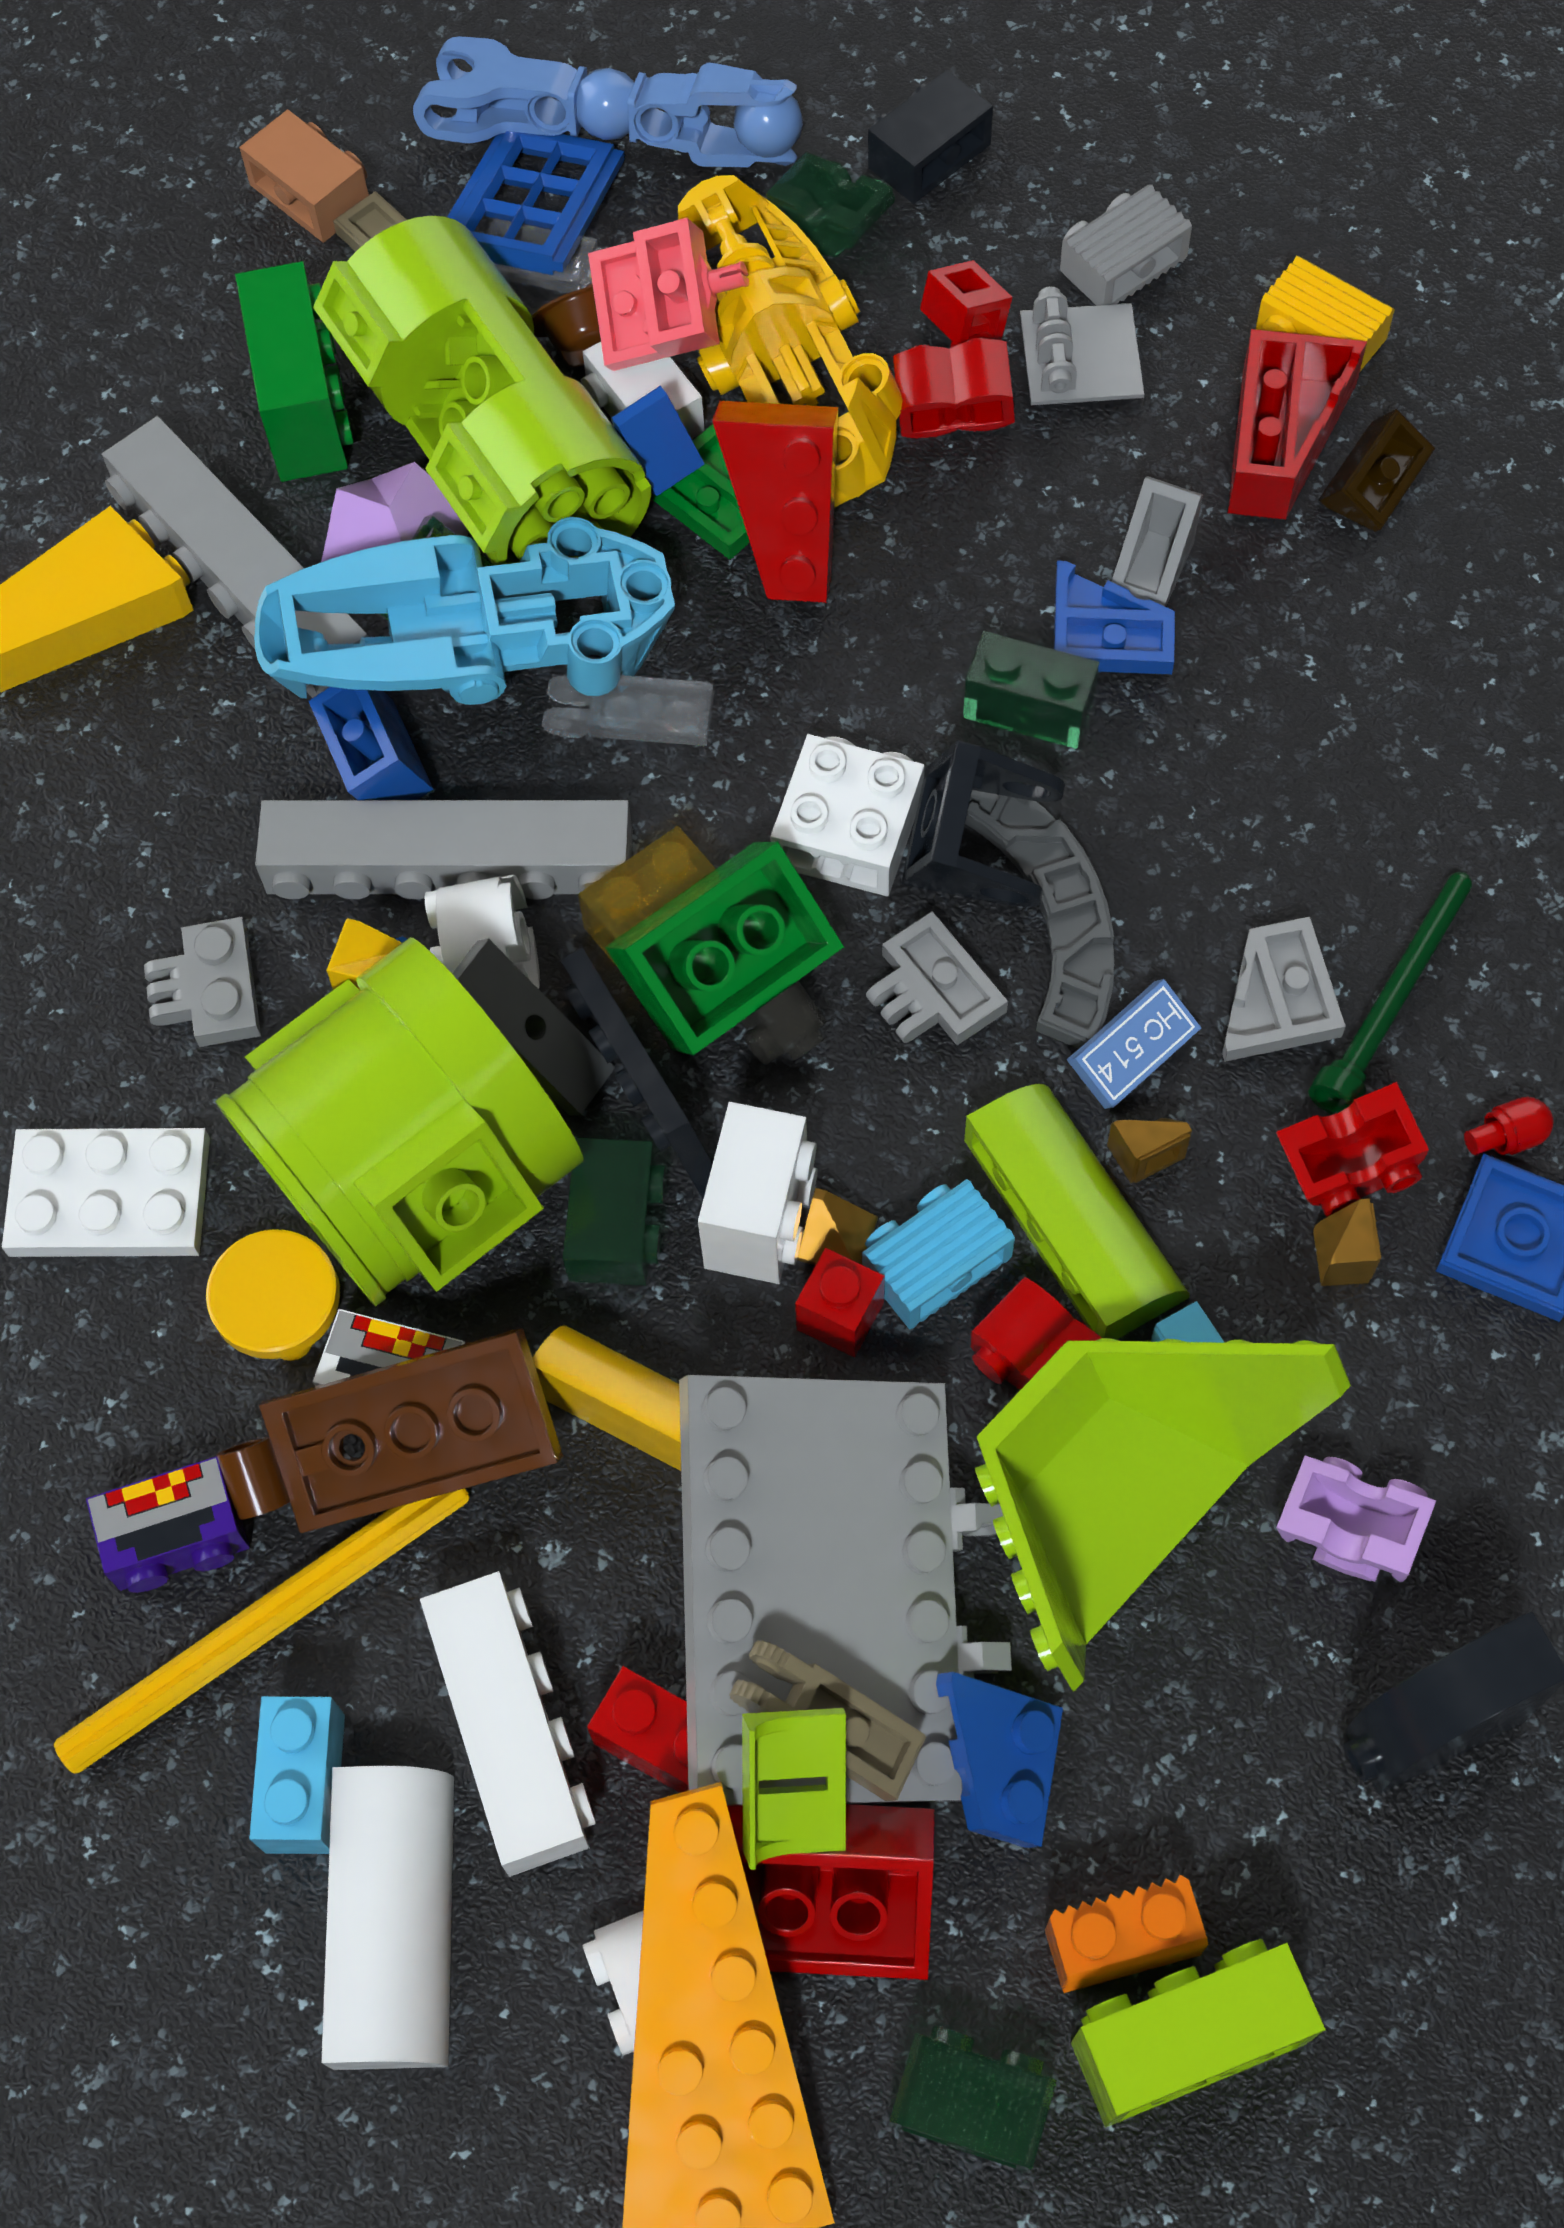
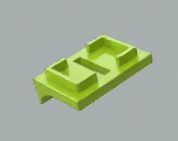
(793, 1817)

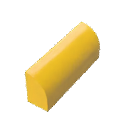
(611, 1393)

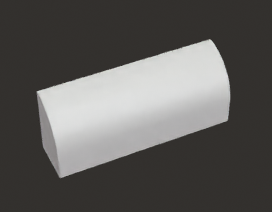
(388, 1919)

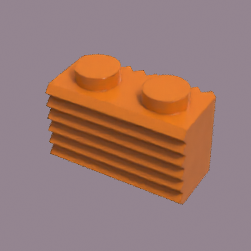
(1125, 1934)

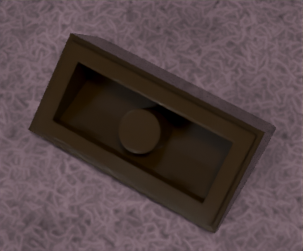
(1378, 471)

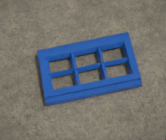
(566, 227)

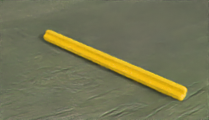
(251, 1629)

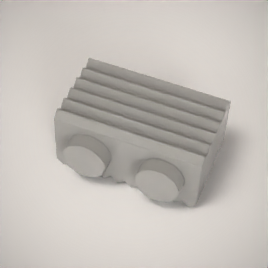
(1125, 246)

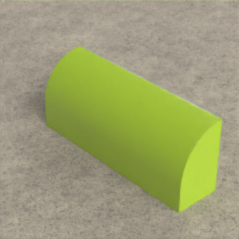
(1072, 1211)

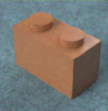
(304, 173)

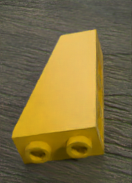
(86, 597)

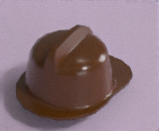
(569, 324)

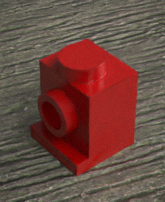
(965, 303)

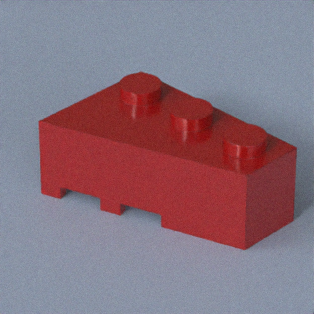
(1286, 413)
(785, 490)

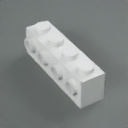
(506, 1725)

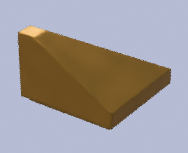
(835, 1226)

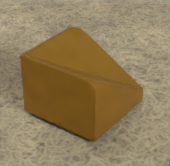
(1148, 1145)
(1348, 1245)

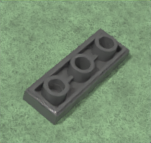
(551, 1046)

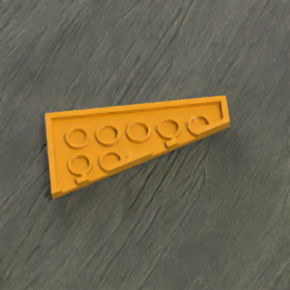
(713, 2078)

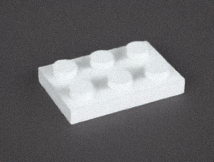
(106, 1192)

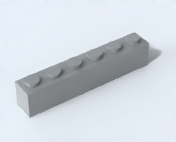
(208, 530)
(435, 844)

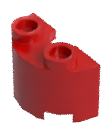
(1356, 1150)

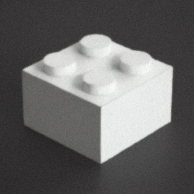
(757, 1193)

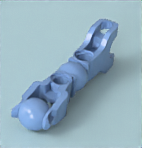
(518, 92)

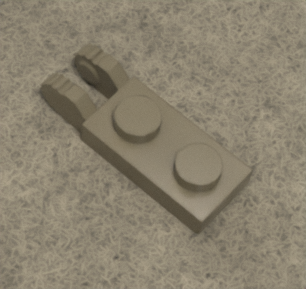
(877, 1741)

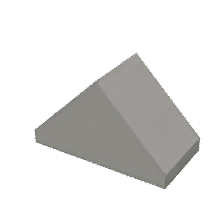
(1158, 540)

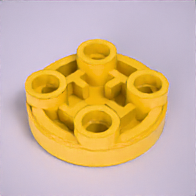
(273, 1294)

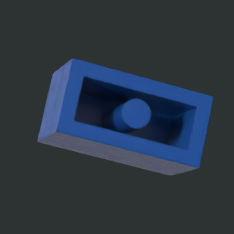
(370, 745)

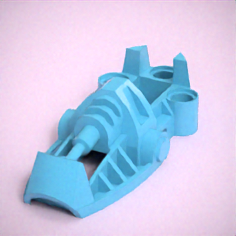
(469, 622)

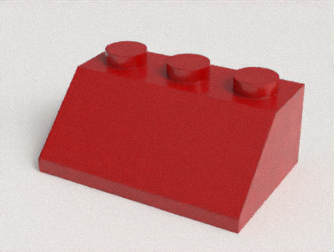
(853, 1907)

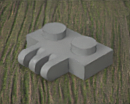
(207, 984)
(935, 984)

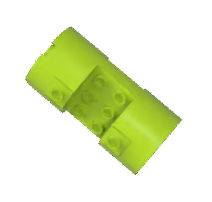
(477, 390)

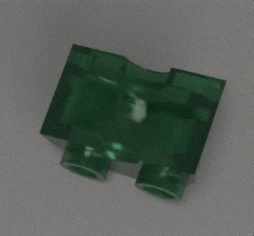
(828, 204)

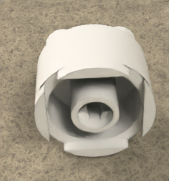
(480, 912)

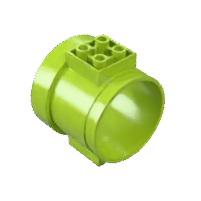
(402, 1124)

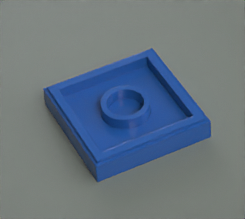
(1510, 1238)

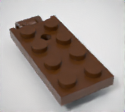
(424, 1430)

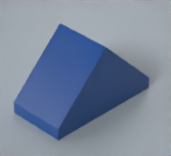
(658, 440)

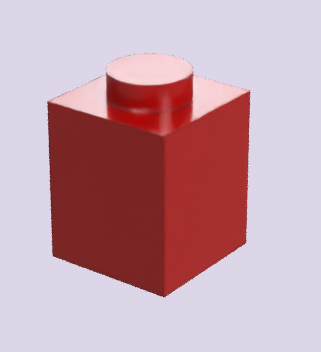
(840, 1302)

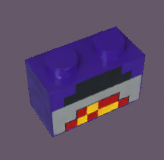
(166, 1526)

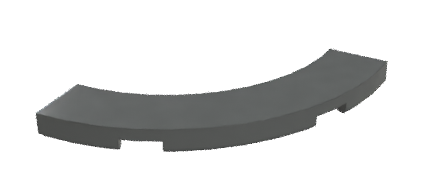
(1071, 906)

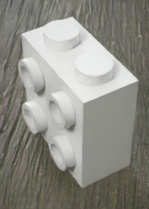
(849, 813)

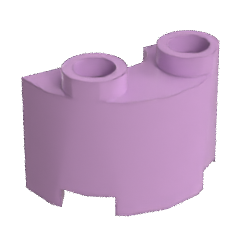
(1353, 1522)

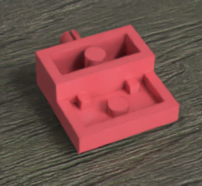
(658, 294)

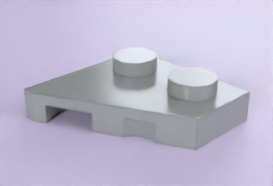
(1282, 993)

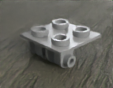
(1080, 351)

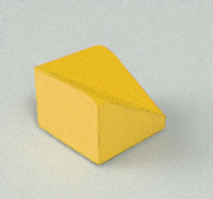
(357, 951)

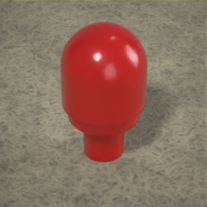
(1512, 1127)

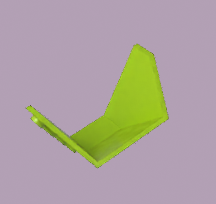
(1123, 1456)

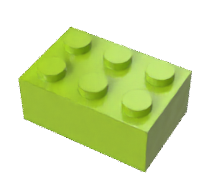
(1194, 2030)

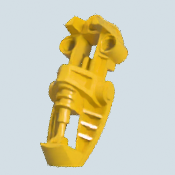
(786, 322)

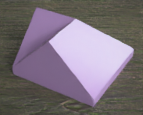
(386, 511)

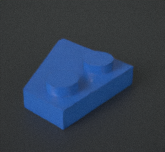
(1111, 625)
(1003, 1757)

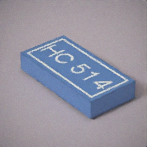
(1134, 1044)

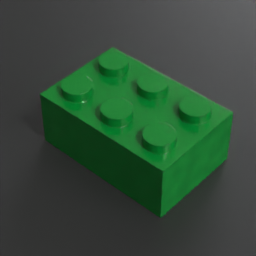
(291, 372)
(724, 947)

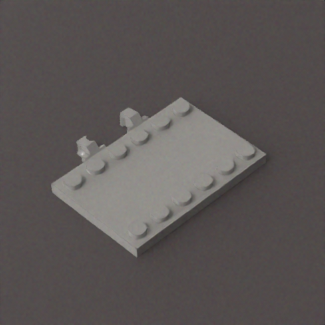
(833, 1534)

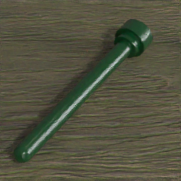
(1344, 1079)

